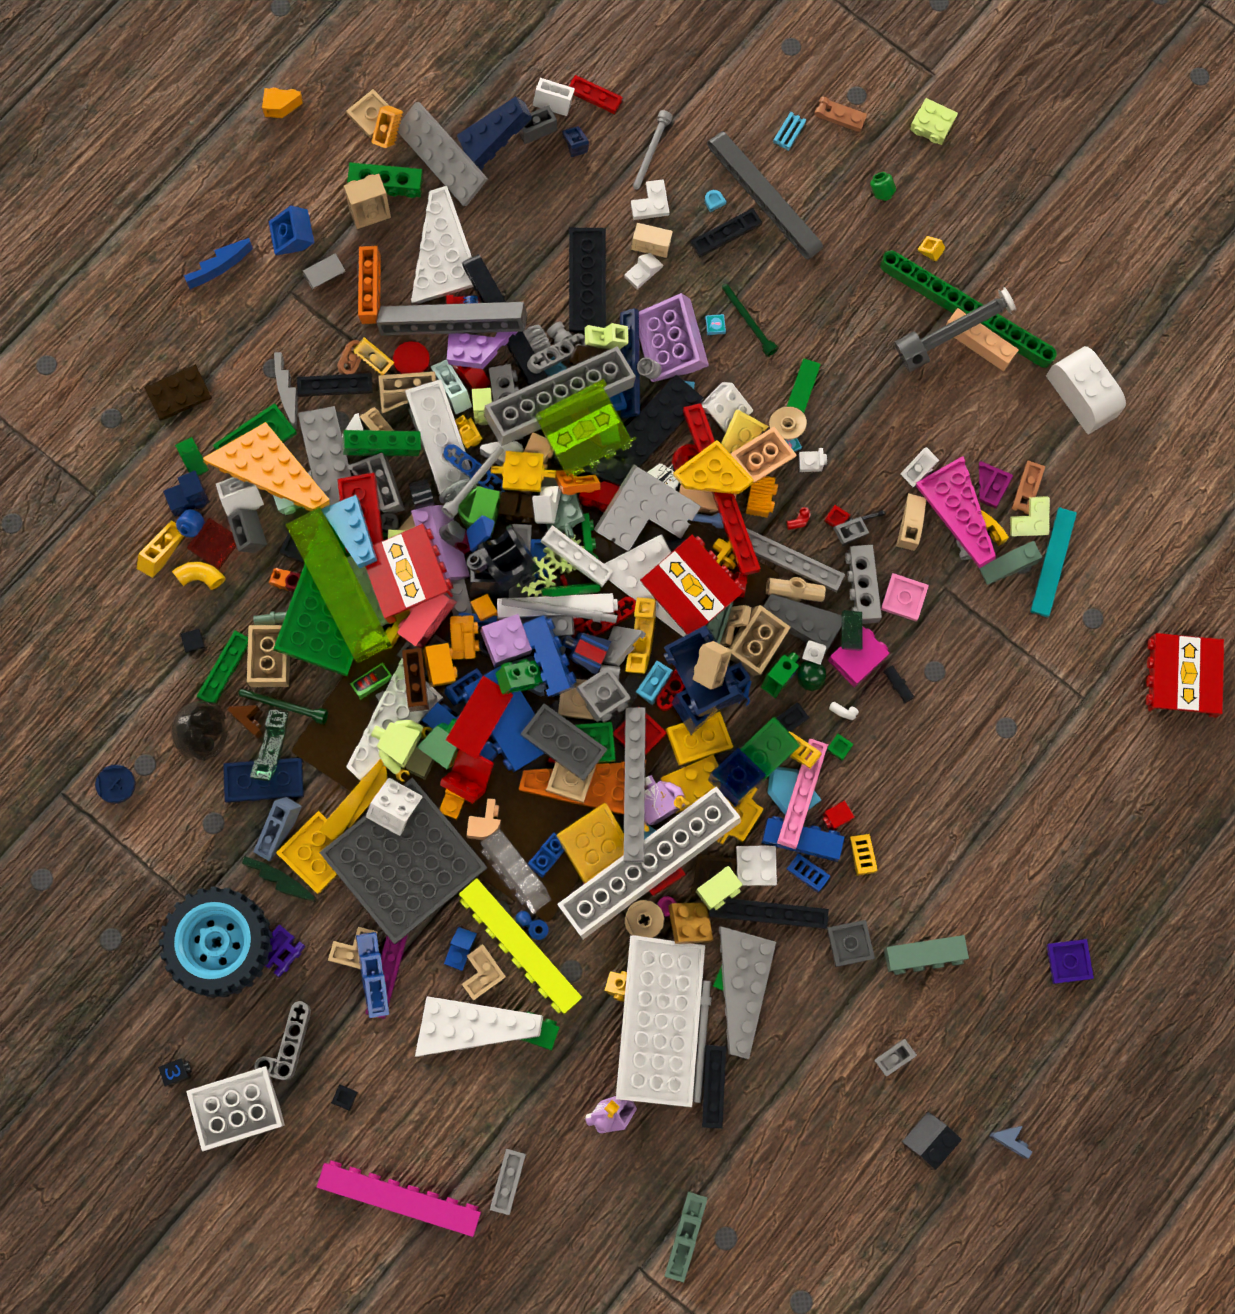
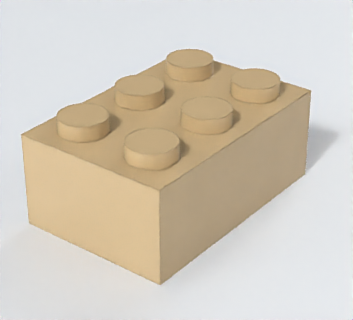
(367, 201)
(758, 641)
(264, 664)

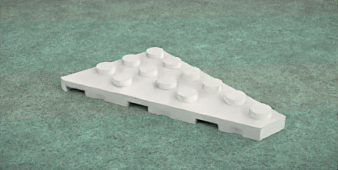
(441, 251)
(634, 565)

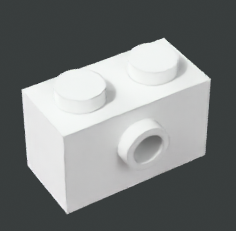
(559, 101)

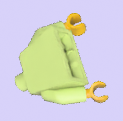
(398, 743)

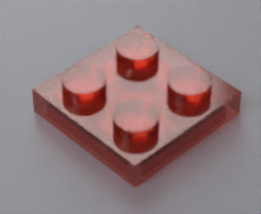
(213, 544)

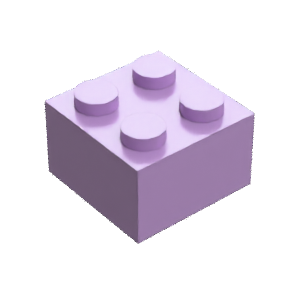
(506, 640)

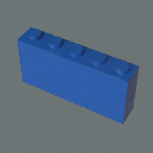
(507, 732)

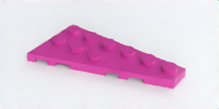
(956, 503)

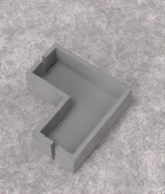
(642, 499)

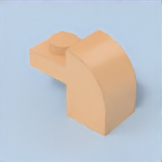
(481, 828)

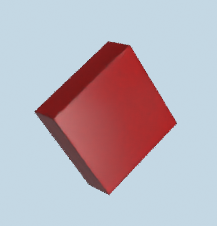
(836, 516)

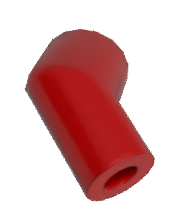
(801, 520)

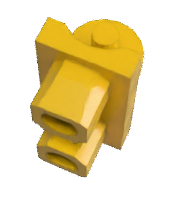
(468, 431)
(724, 549)

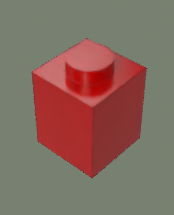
(837, 816)

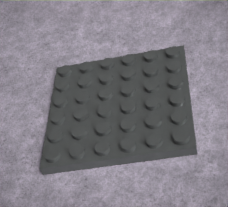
(404, 875)

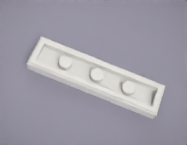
(576, 556)

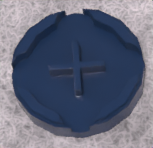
(115, 784)

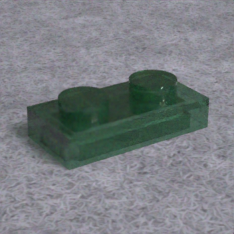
(852, 630)

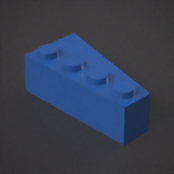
(549, 656)

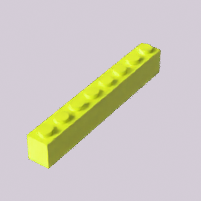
(520, 946)

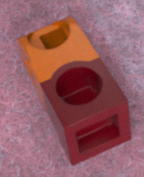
(284, 579)

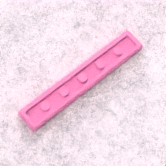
(801, 799)

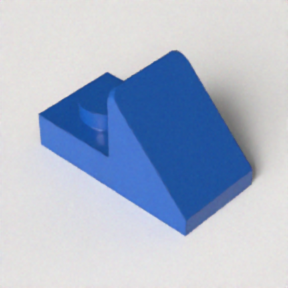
(460, 948)

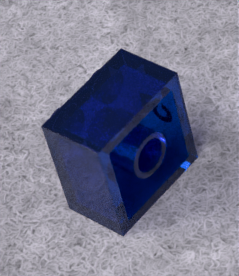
(736, 777)

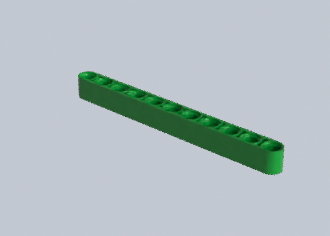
(963, 300)

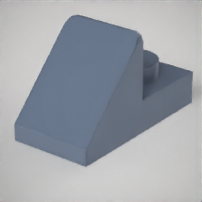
(1007, 1139)

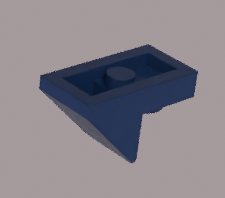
(576, 141)

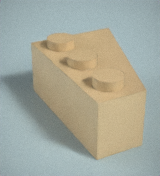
(393, 388)

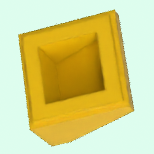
(932, 248)

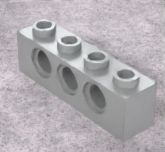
(501, 376)
(864, 555)

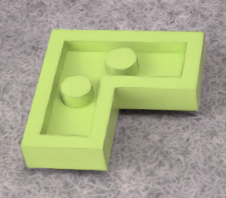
(1036, 523)

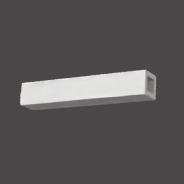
(590, 602)

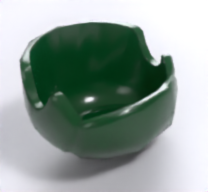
(811, 675)

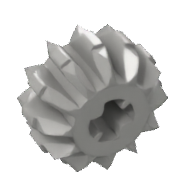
(537, 338)

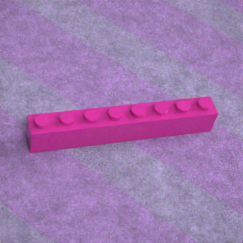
(399, 1199)

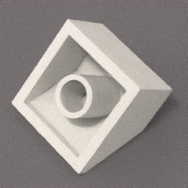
(238, 495)

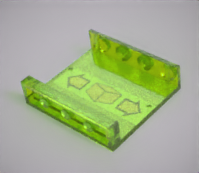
(584, 429)

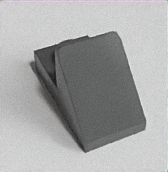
(851, 531)

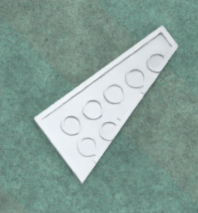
(390, 708)

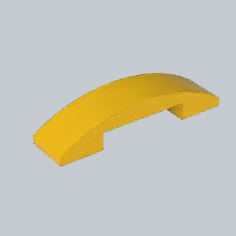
(645, 620)

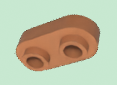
(349, 358)

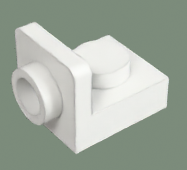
(812, 461)
(814, 652)

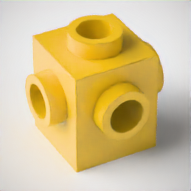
(617, 985)

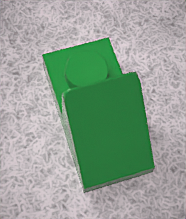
(191, 456)

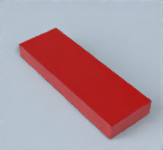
(595, 94)

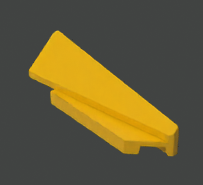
(355, 803)

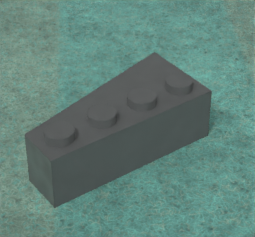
(805, 620)

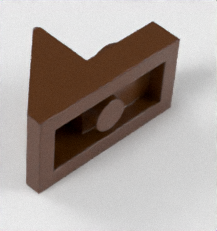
(243, 715)

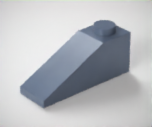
(277, 826)

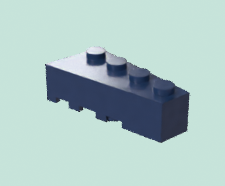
(493, 131)

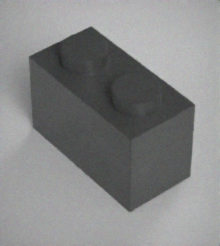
(541, 124)
(247, 530)

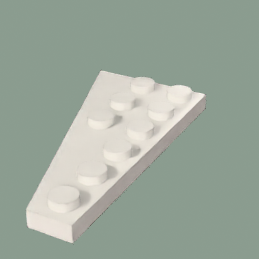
(462, 1025)

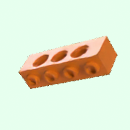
(369, 284)

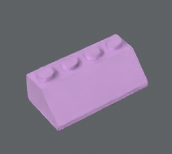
(453, 559)

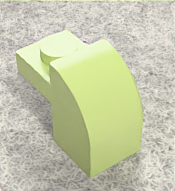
(608, 337)

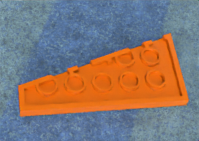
(605, 786)

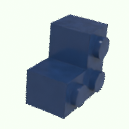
(186, 495)

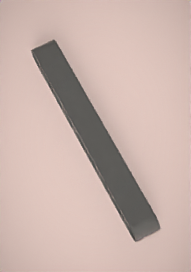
(765, 195)

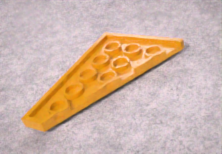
(270, 466)

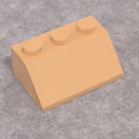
(764, 454)

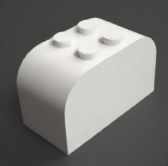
(1087, 389)

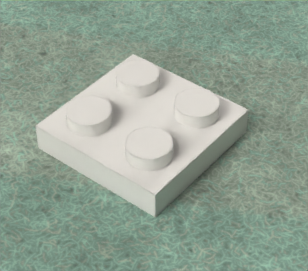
(756, 865)

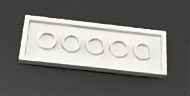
(437, 429)

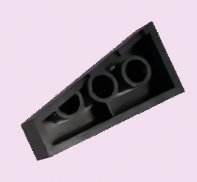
(608, 470)

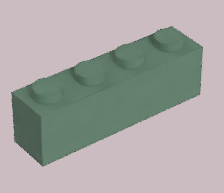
(926, 953)

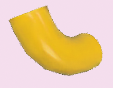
(199, 571)

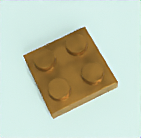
(690, 923)

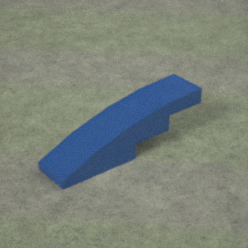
(225, 259)
(372, 975)

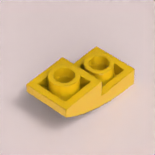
(996, 531)

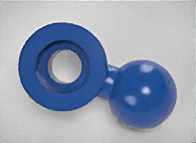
(524, 919)

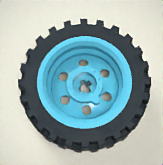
(191, 920)

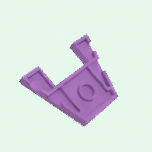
(474, 350)

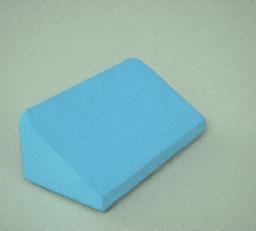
(654, 682)

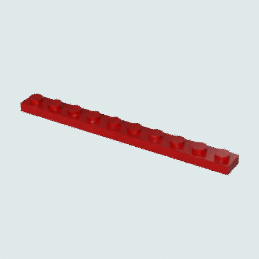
(725, 502)

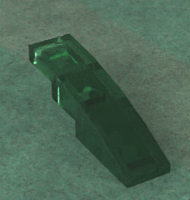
(284, 883)

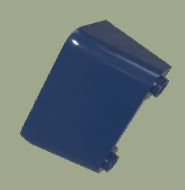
(684, 656)

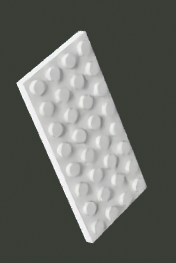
(660, 1022)

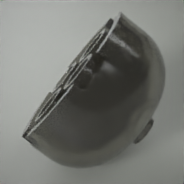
(192, 724)

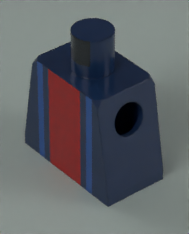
(586, 651)

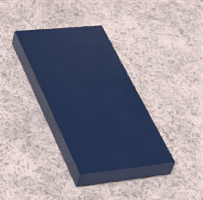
(285, 782)

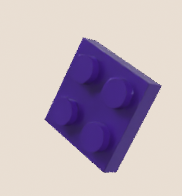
(1070, 961)

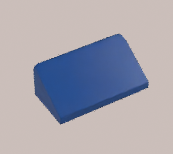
(479, 532)

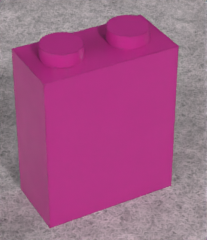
(859, 664)

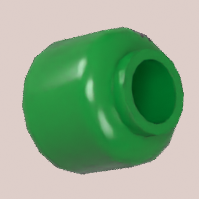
(883, 186)

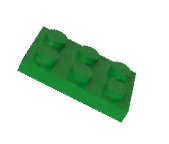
(770, 747)

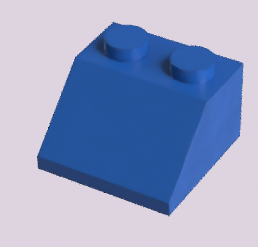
(291, 231)

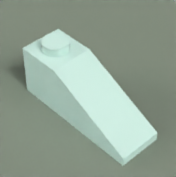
(454, 388)

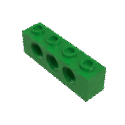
(394, 175)
(386, 442)

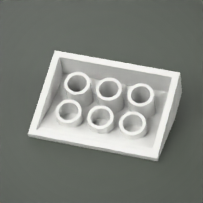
(235, 1108)

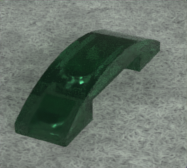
(271, 746)

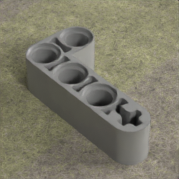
(288, 1039)

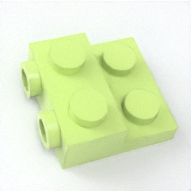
(933, 121)

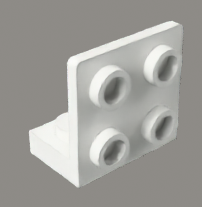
(724, 402)
(393, 806)

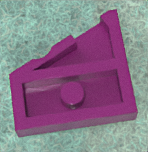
(992, 484)

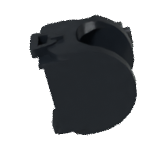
(505, 559)

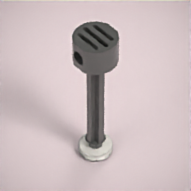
(914, 350)

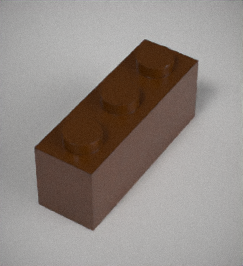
(415, 679)

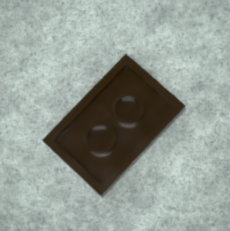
(178, 392)

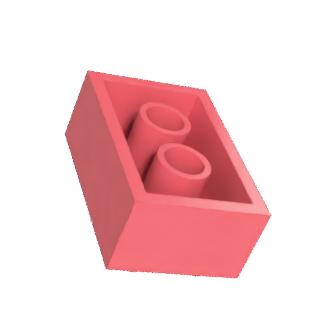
(425, 620)

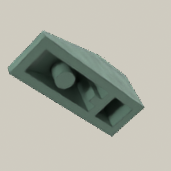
(1011, 563)

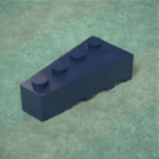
(682, 701)

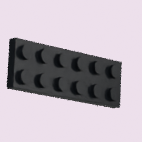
(587, 278)
(657, 421)

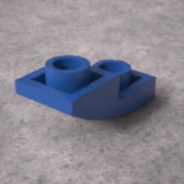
(546, 856)

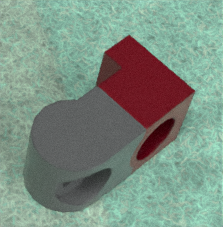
(455, 536)

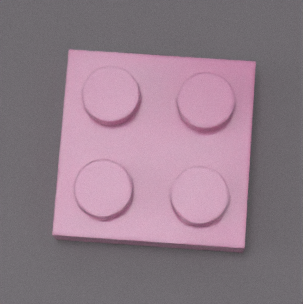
(904, 597)

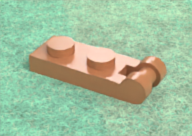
(840, 114)
(1028, 485)

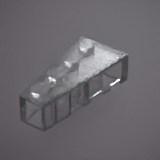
(515, 870)

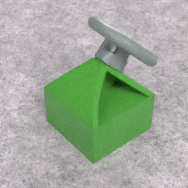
(477, 503)

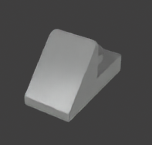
(895, 1057)

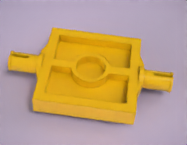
(523, 471)
(749, 813)

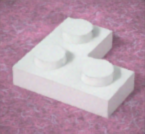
(653, 206)

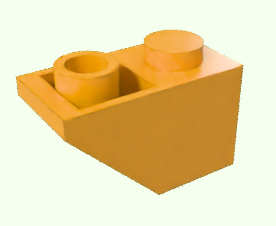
(279, 102)

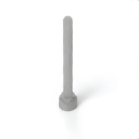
(664, 118)
(451, 508)

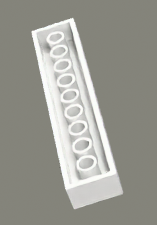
(663, 855)

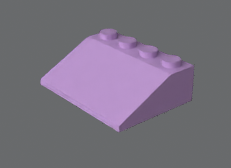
(672, 337)

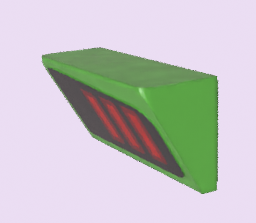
(371, 681)

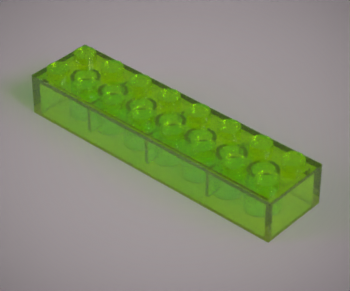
(338, 585)

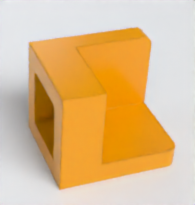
(483, 608)

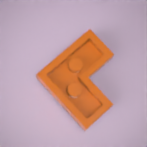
(571, 485)

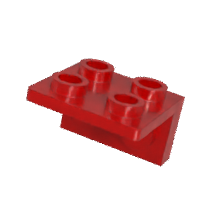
(468, 776)

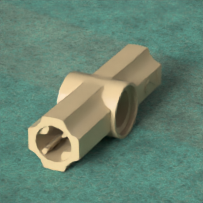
(795, 589)

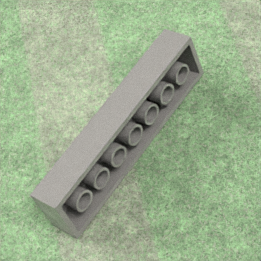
(515, 413)

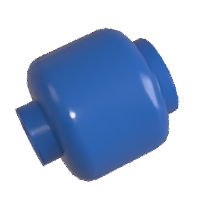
(190, 523)

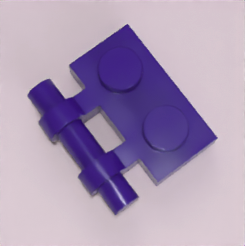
(280, 942)

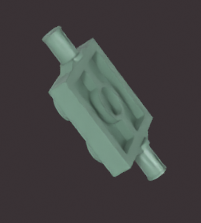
(568, 514)

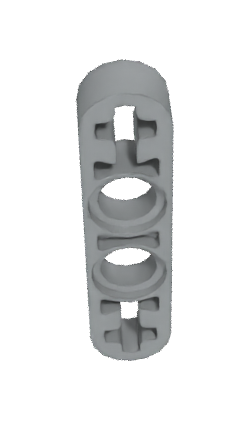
(556, 351)

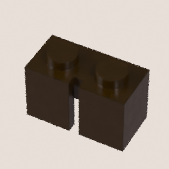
(516, 509)

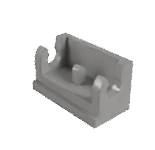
(323, 271)

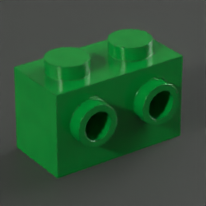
(518, 676)

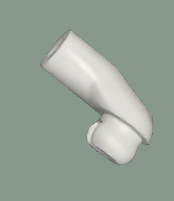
(843, 712)

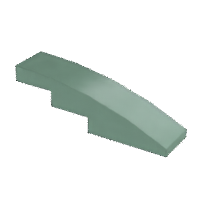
(685, 1237)

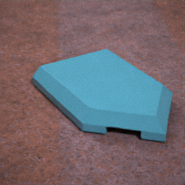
(782, 785)

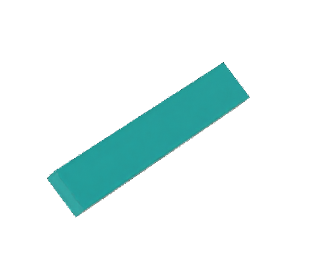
(1053, 562)

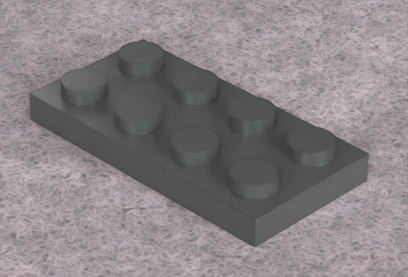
(563, 742)

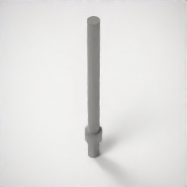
(597, 616)
(705, 1003)

